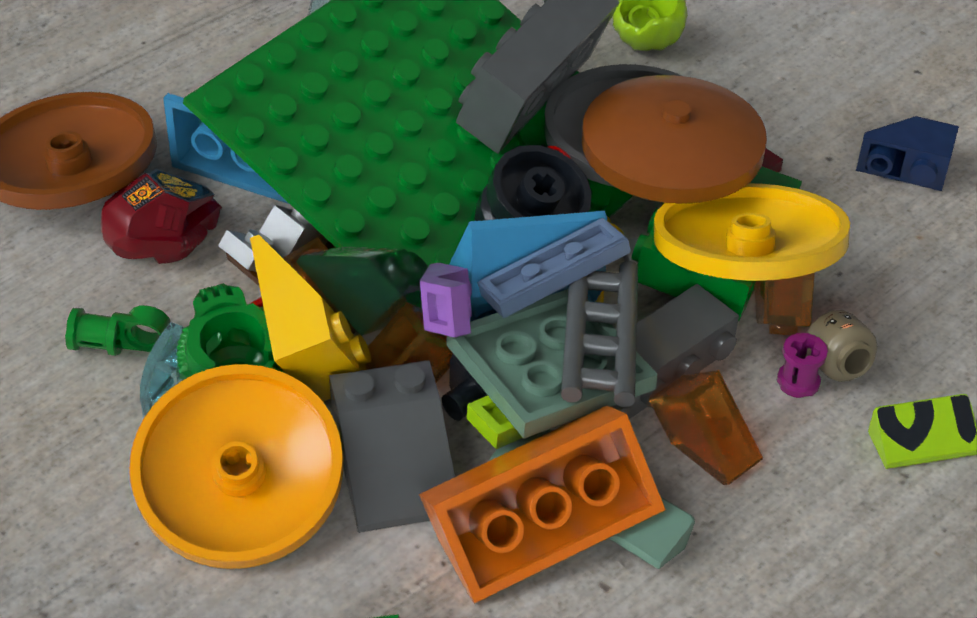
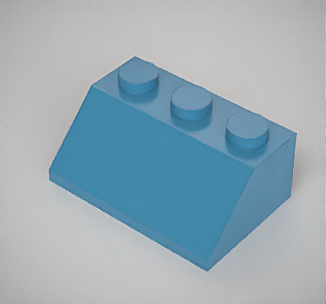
(204, 153)
(501, 242)

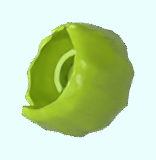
(650, 22)

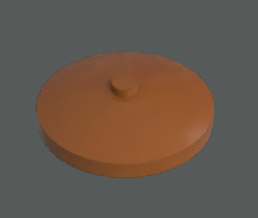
(673, 139)
(73, 149)

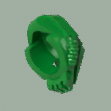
(224, 333)

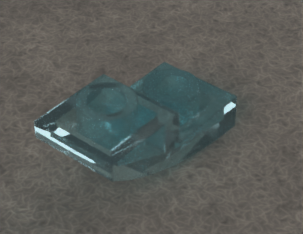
(160, 368)

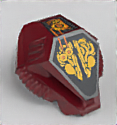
(159, 217)

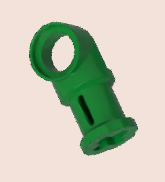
(115, 331)

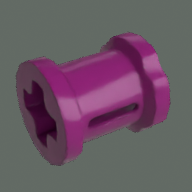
(796, 363)

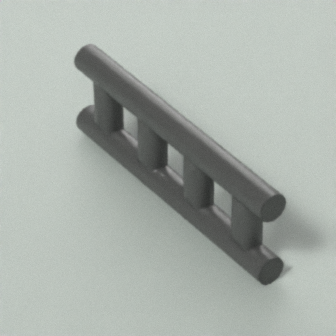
(621, 346)

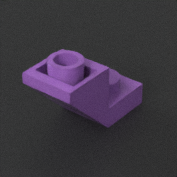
(446, 300)

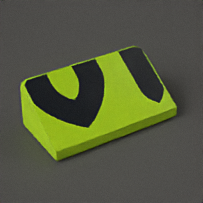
(924, 431)

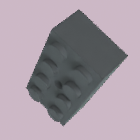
(530, 66)

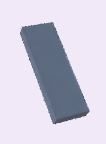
(553, 267)

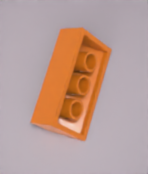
(543, 502)

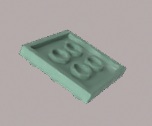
(522, 365)

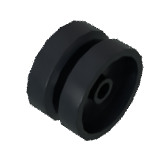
(533, 183)

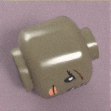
(848, 342)

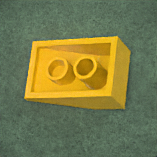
(303, 329)

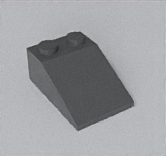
(390, 441)

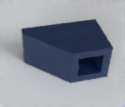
(909, 151)

